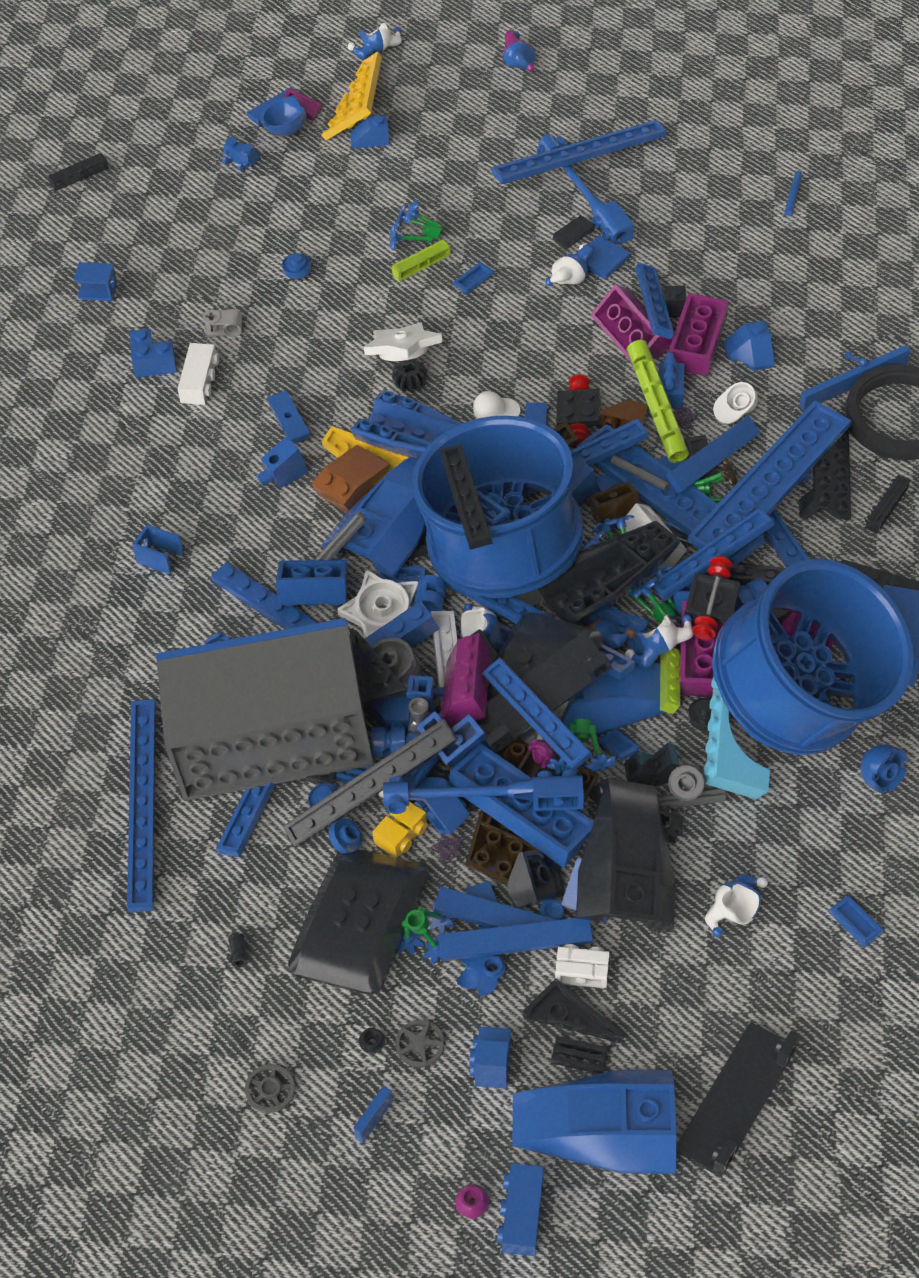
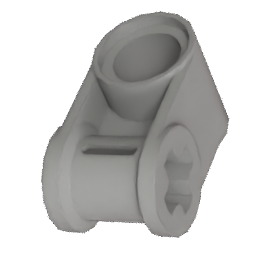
(224, 323)

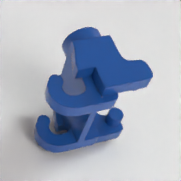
(239, 153)

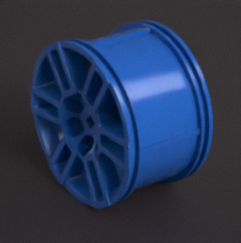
(538, 537)
(781, 681)

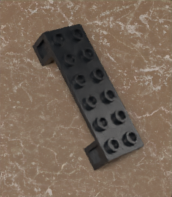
(830, 483)
(553, 682)
(736, 1098)

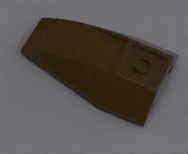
(494, 845)

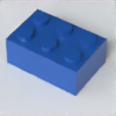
(312, 582)

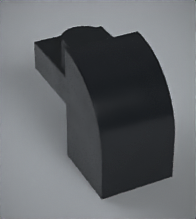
(650, 768)

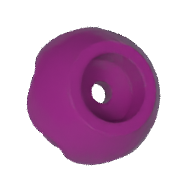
(541, 752)
(472, 1209)

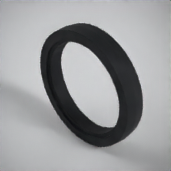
(861, 430)

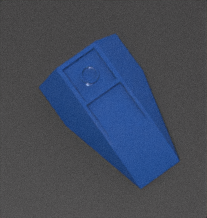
(401, 425)
(392, 521)
(617, 702)
(602, 1121)

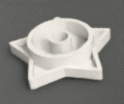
(402, 343)
(378, 602)

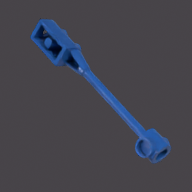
(609, 216)
(545, 791)

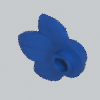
(478, 975)

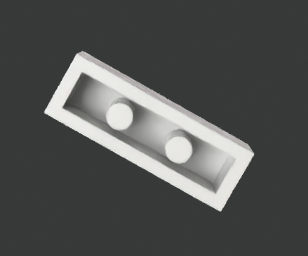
(198, 373)
(644, 515)

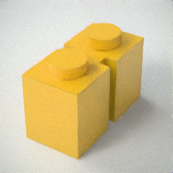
(397, 834)

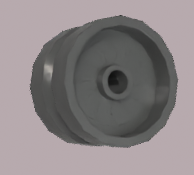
(398, 658)

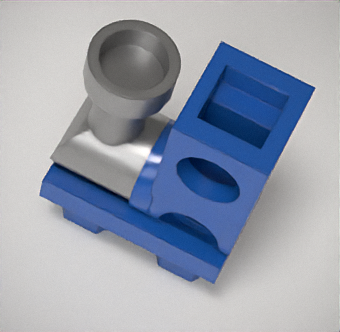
(422, 705)

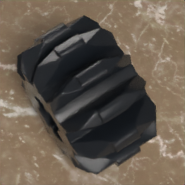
(409, 375)

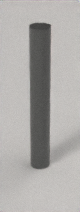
(640, 473)

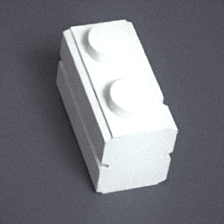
(582, 966)

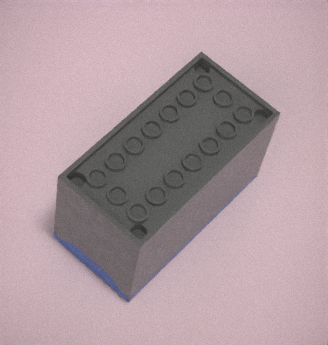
(262, 709)

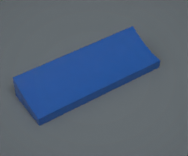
(551, 831)

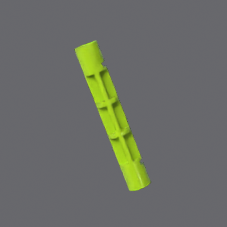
(657, 401)

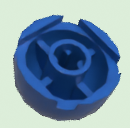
(883, 767)

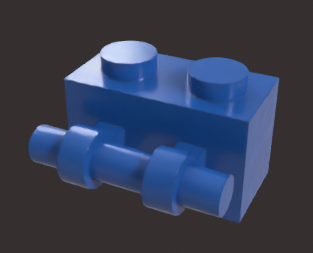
(673, 380)

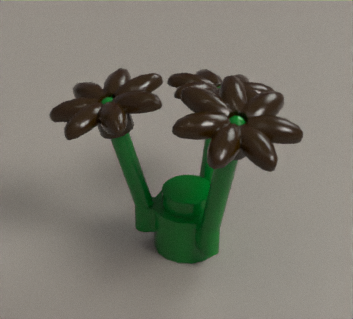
(726, 474)

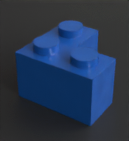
(151, 357)
(468, 735)
(443, 813)
(490, 1057)

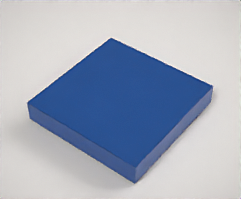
(606, 257)

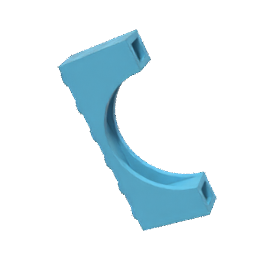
(726, 763)

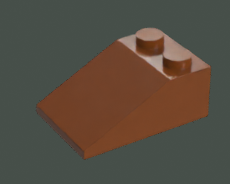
(349, 477)

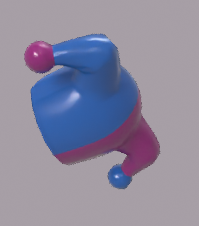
(518, 52)

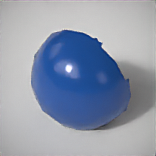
(283, 116)

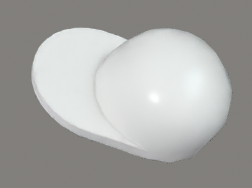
(735, 403)
(491, 404)

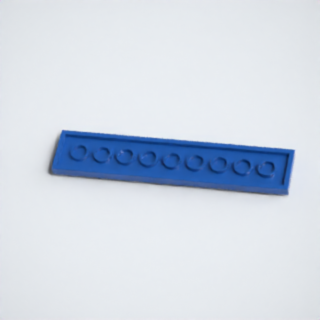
(775, 472)
(682, 509)

